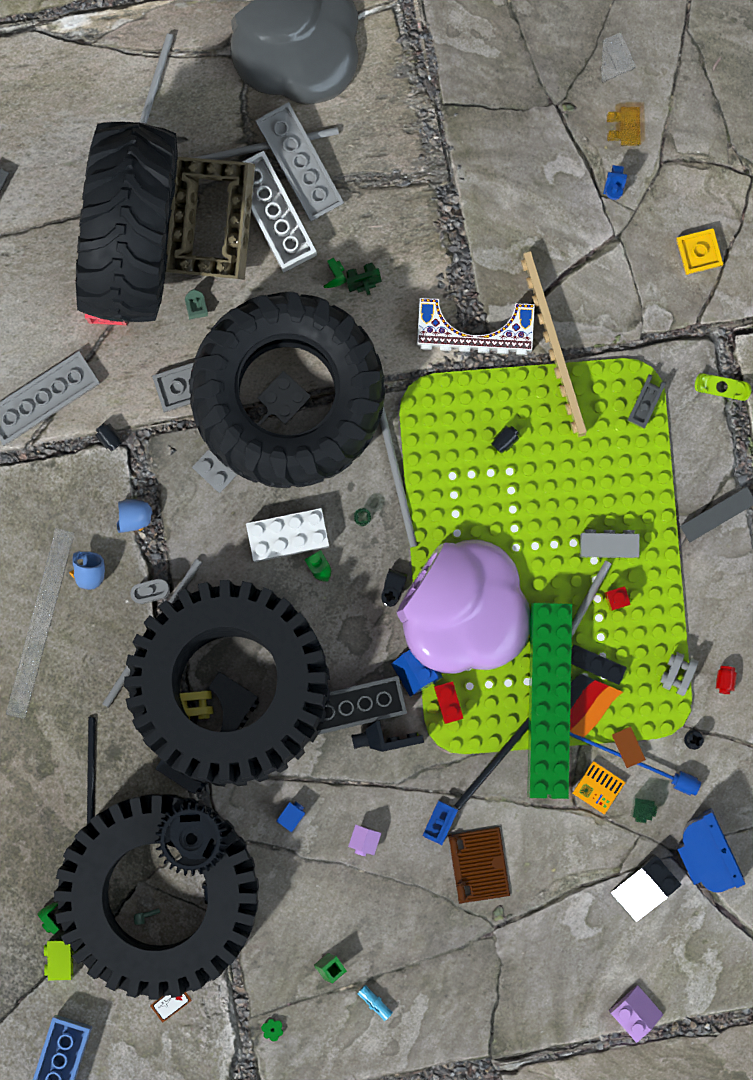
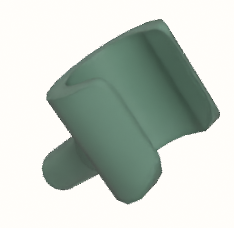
(139, 918)

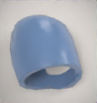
(133, 515)
(91, 572)

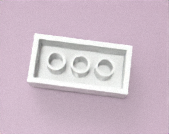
(287, 535)

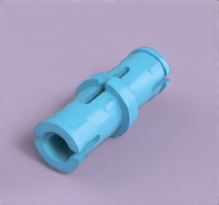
(375, 1003)

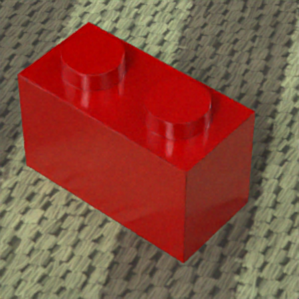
(448, 702)

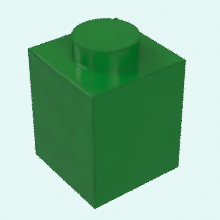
(330, 968)

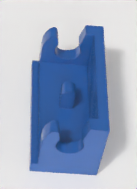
(440, 822)

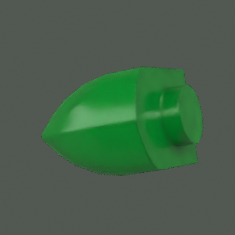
(336, 268)
(319, 566)
(49, 922)

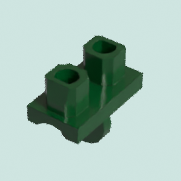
(363, 281)

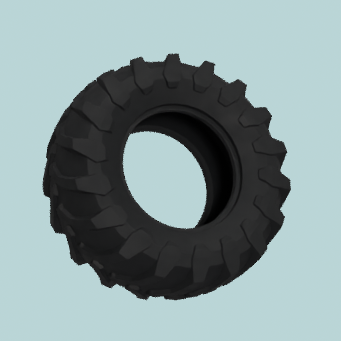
(125, 221)
(298, 323)

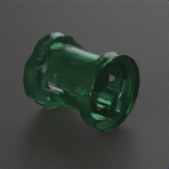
(362, 511)

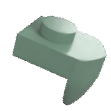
(195, 304)

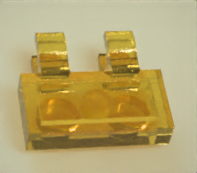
(629, 126)

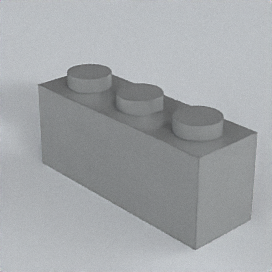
(609, 544)

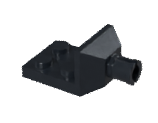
(374, 739)

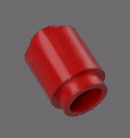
(726, 680)

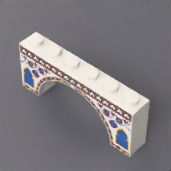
(512, 337)

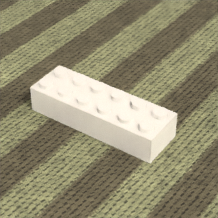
(277, 217)

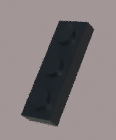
(597, 664)

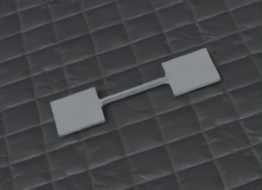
(283, 400)

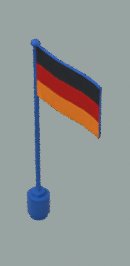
(588, 705)

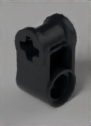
(393, 584)

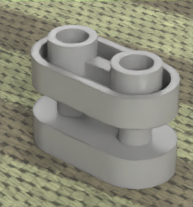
(150, 591)
(669, 678)

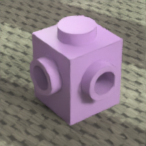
(364, 840)

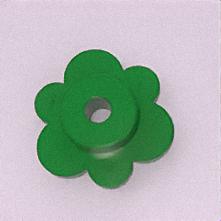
(272, 1035)

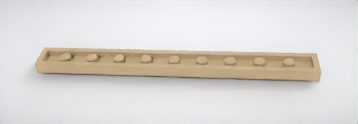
(555, 352)

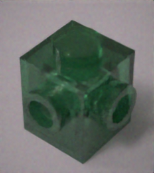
(643, 810)

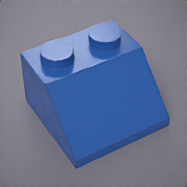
(413, 674)

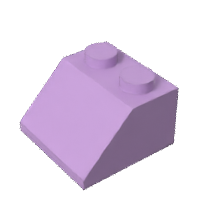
(636, 1013)

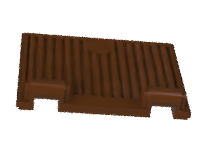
(479, 865)

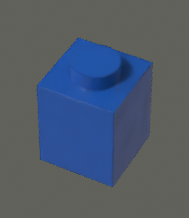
(291, 816)

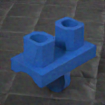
(615, 183)

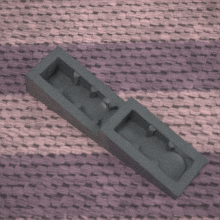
(718, 514)

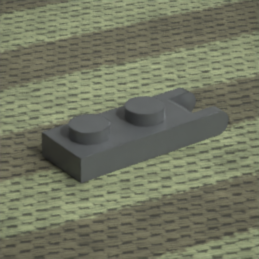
(645, 403)

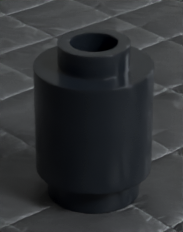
(108, 436)
(505, 439)

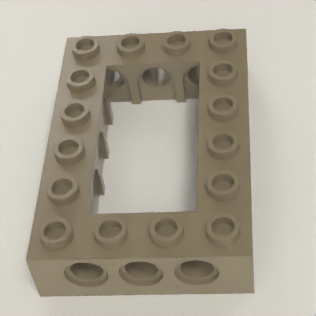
(184, 215)

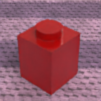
(617, 598)

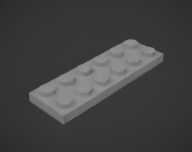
(299, 161)
(45, 397)

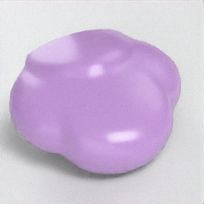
(466, 609)

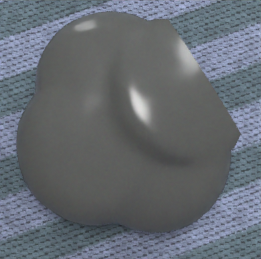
(296, 47)

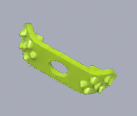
(735, 389)

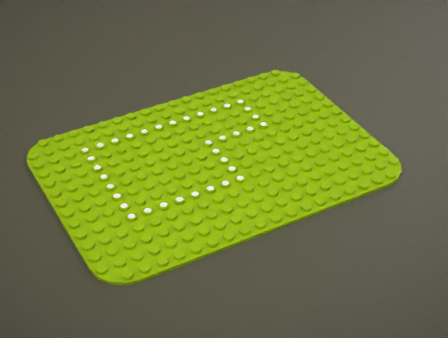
(535, 509)

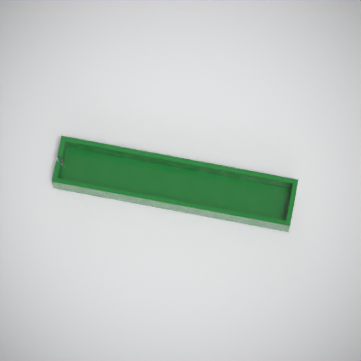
(549, 700)

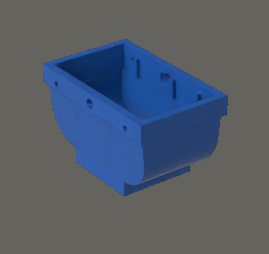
(709, 854)

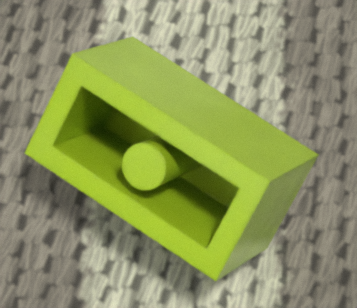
(59, 960)

